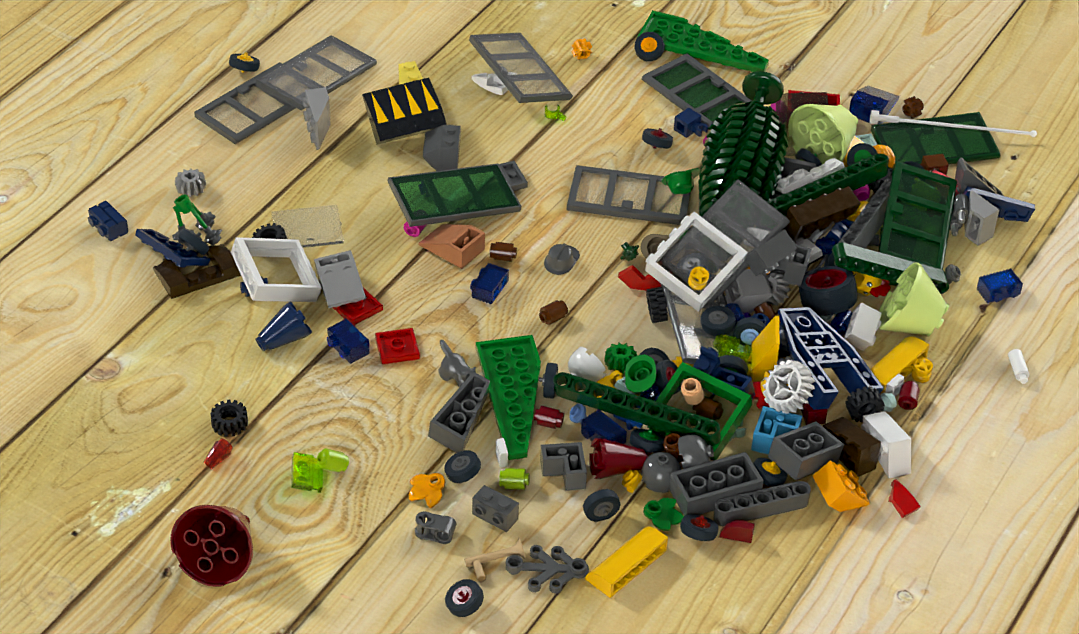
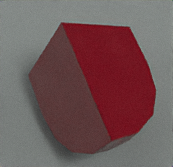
(738, 530)

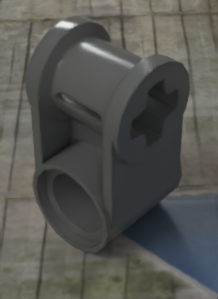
(437, 527)

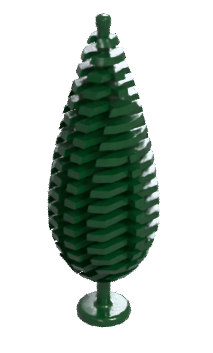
(745, 144)

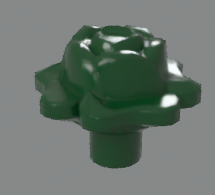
(629, 252)

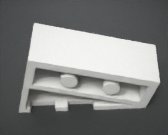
(895, 443)

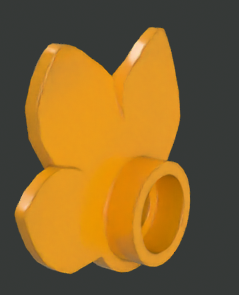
(425, 489)

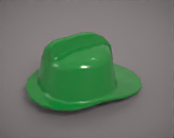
(681, 181)
(640, 373)

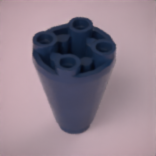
(283, 328)

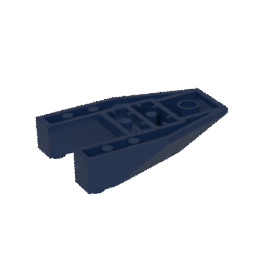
(820, 347)

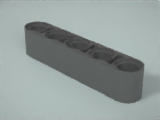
(762, 503)

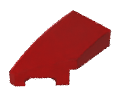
(902, 499)

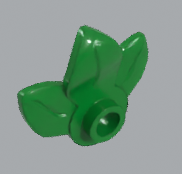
(663, 513)

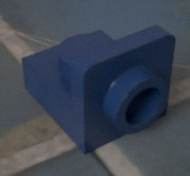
(707, 361)

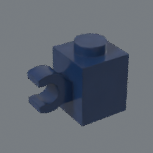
(688, 123)

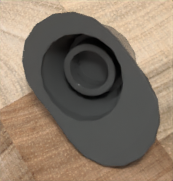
(561, 259)

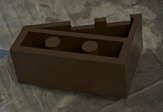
(859, 449)

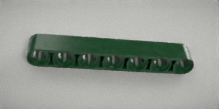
(881, 265)

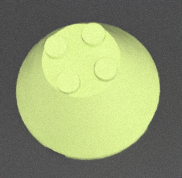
(823, 130)
(914, 304)

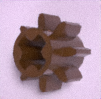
(913, 107)

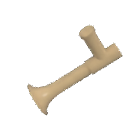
(477, 560)

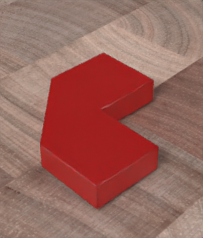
(636, 280)

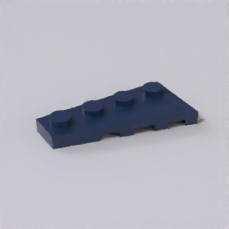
(1009, 208)
(170, 249)

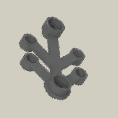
(572, 568)

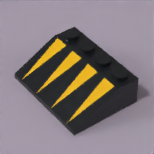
(403, 110)

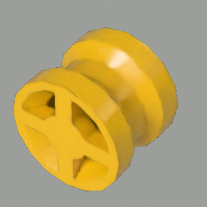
(701, 274)
(922, 370)

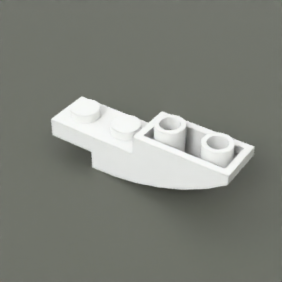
(802, 177)

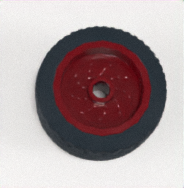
(829, 290)

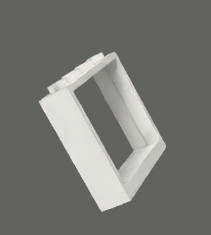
(246, 247)
(675, 285)

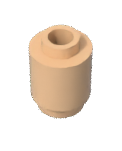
(692, 391)

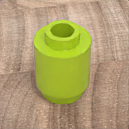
(332, 460)
(514, 478)

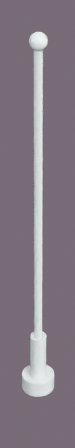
(875, 117)

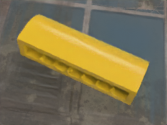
(900, 360)
(628, 561)

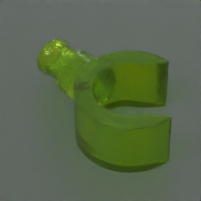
(554, 114)

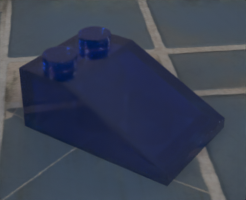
(870, 99)

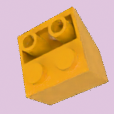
(840, 487)

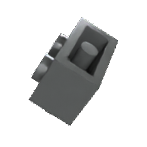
(495, 508)

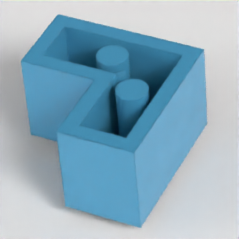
(772, 425)

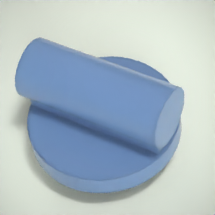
(577, 413)

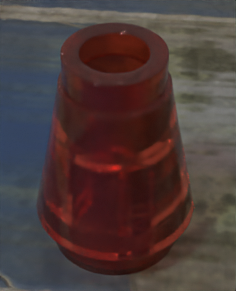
(218, 452)

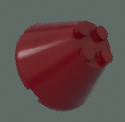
(213, 544)

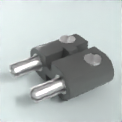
(959, 213)

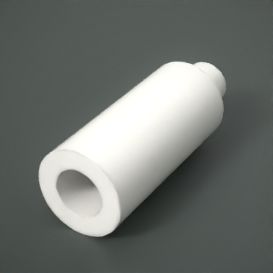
(1018, 365)

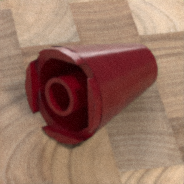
(614, 458)

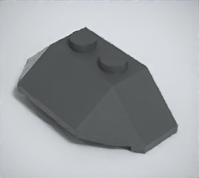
(442, 147)
(968, 176)

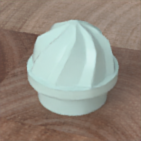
(889, 401)

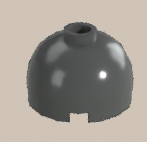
(694, 450)
(657, 471)

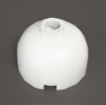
(586, 365)

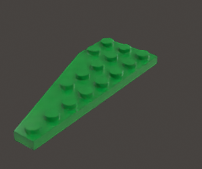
(689, 39)
(514, 377)

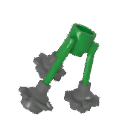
(204, 220)

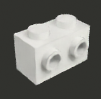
(862, 327)

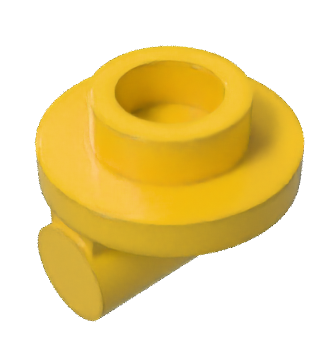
(631, 480)

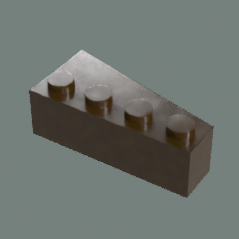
(820, 213)

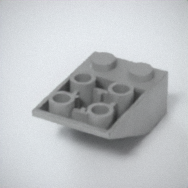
(317, 114)
(339, 279)

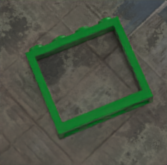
(717, 387)

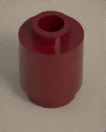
(908, 395)
(549, 417)

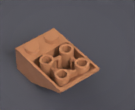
(455, 243)

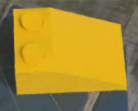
(764, 351)

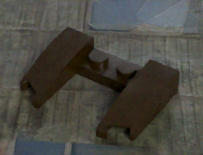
(177, 284)

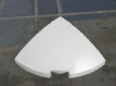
(490, 82)

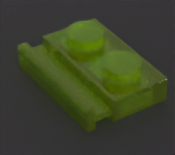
(306, 473)

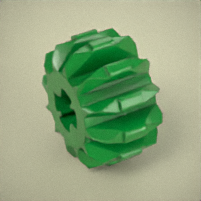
(618, 356)

